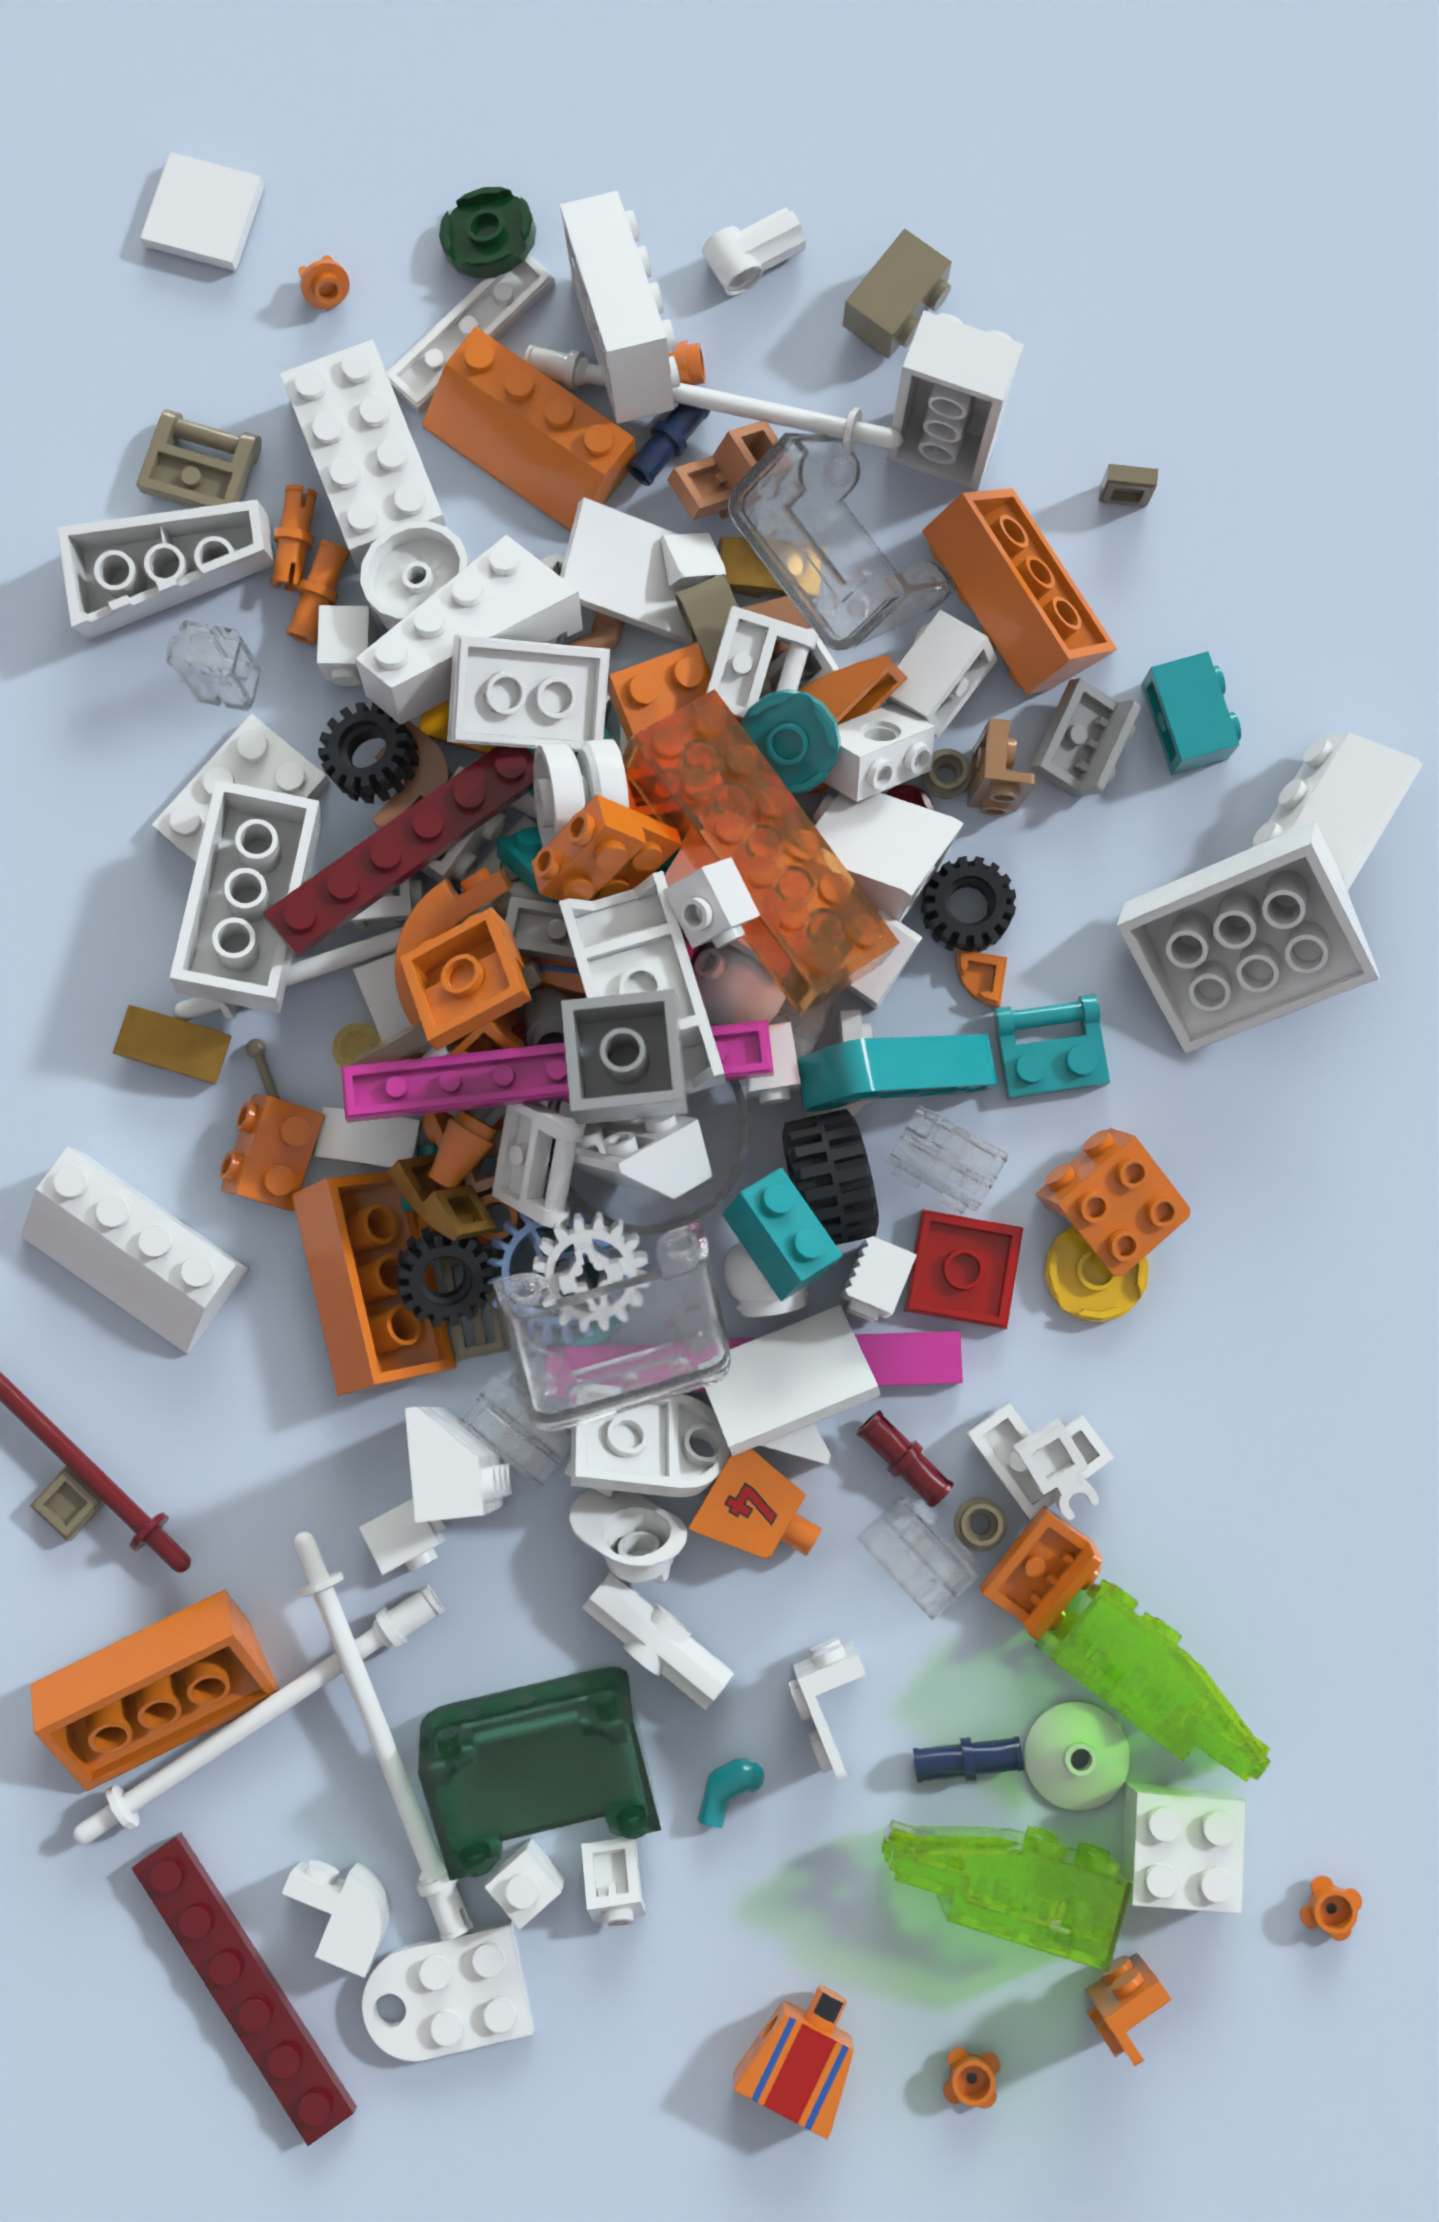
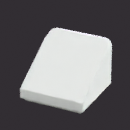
(691, 559)

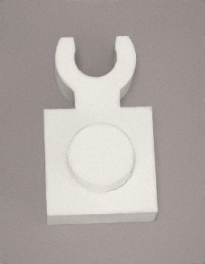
(1054, 1463)

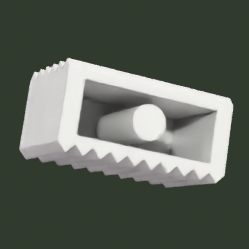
(876, 1279)

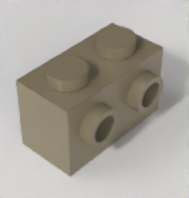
(896, 292)

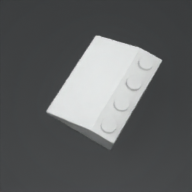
(1248, 939)

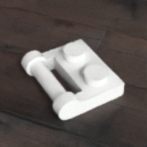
(747, 654)
(525, 1160)

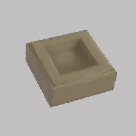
(1128, 485)
(67, 1504)

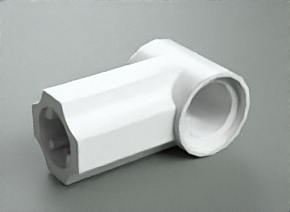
(743, 255)

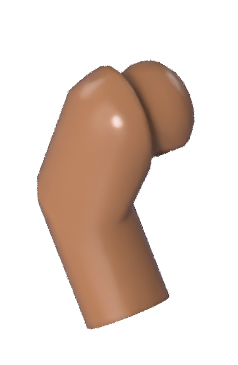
(604, 633)

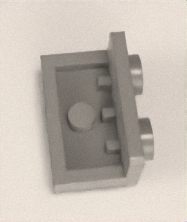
(1085, 739)

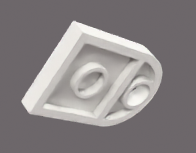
(650, 1449)
(453, 1994)

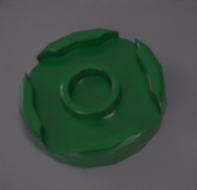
(487, 232)

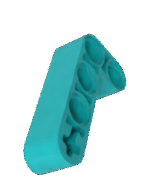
(895, 1069)

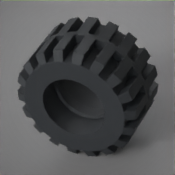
(833, 1174)

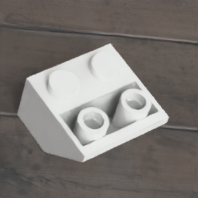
(646, 1154)

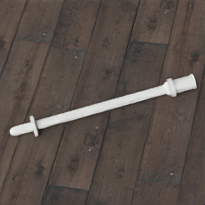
(575, 371)
(343, 957)
(387, 1630)
(433, 1882)

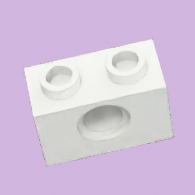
(881, 751)

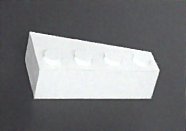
(158, 560)
(496, 596)

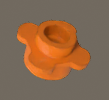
(1346, 1903)
(975, 2093)

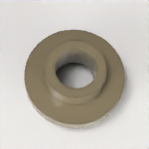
(957, 764)
(996, 1528)

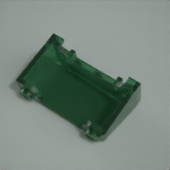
(534, 1765)

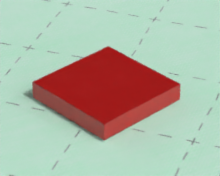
(963, 1269)

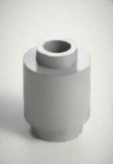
(544, 1017)

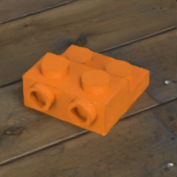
(603, 852)
(465, 977)

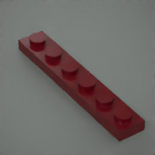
(401, 848)
(244, 1989)

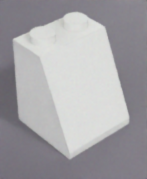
(887, 846)

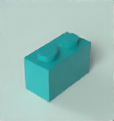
(1191, 712)
(781, 1234)

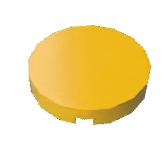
(1084, 1285)

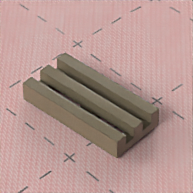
(481, 1348)

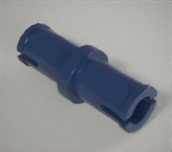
(666, 441)
(968, 1759)

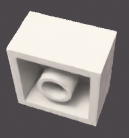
(1184, 1847)

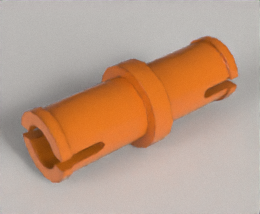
(293, 537)
(317, 590)

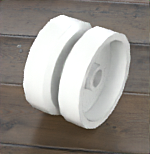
(409, 567)
(568, 783)

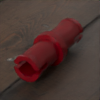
(905, 1458)

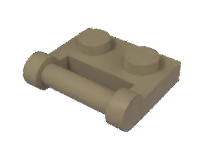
(192, 476)

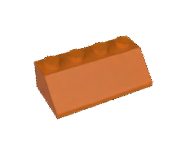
(526, 429)
(1017, 589)
(351, 1249)
(152, 1691)

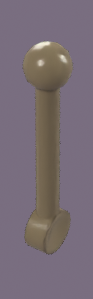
(256, 1049)

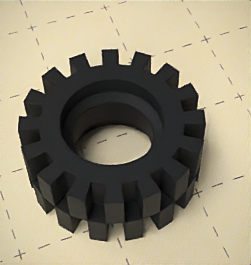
(381, 775)
(977, 876)
(449, 1305)

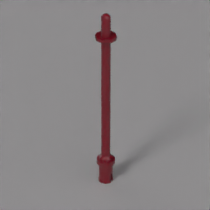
(147, 1529)

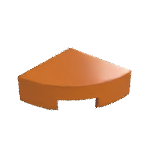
(981, 976)

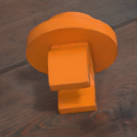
(324, 283)

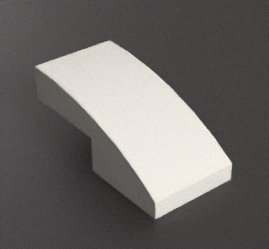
(366, 1142)

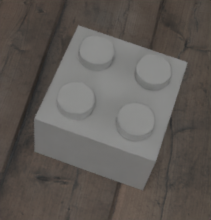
(624, 1056)

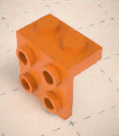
(1115, 1199)

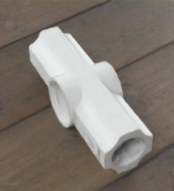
(658, 1640)

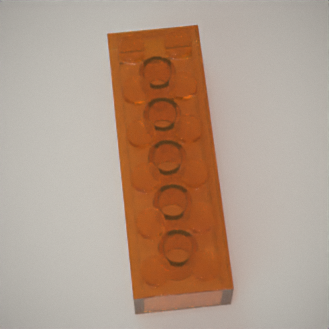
(728, 802)

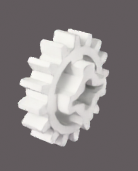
(610, 1263)

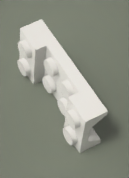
(637, 946)

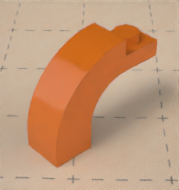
(440, 912)

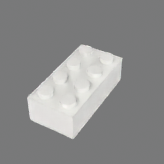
(620, 306)
(953, 398)
(360, 445)
(249, 858)

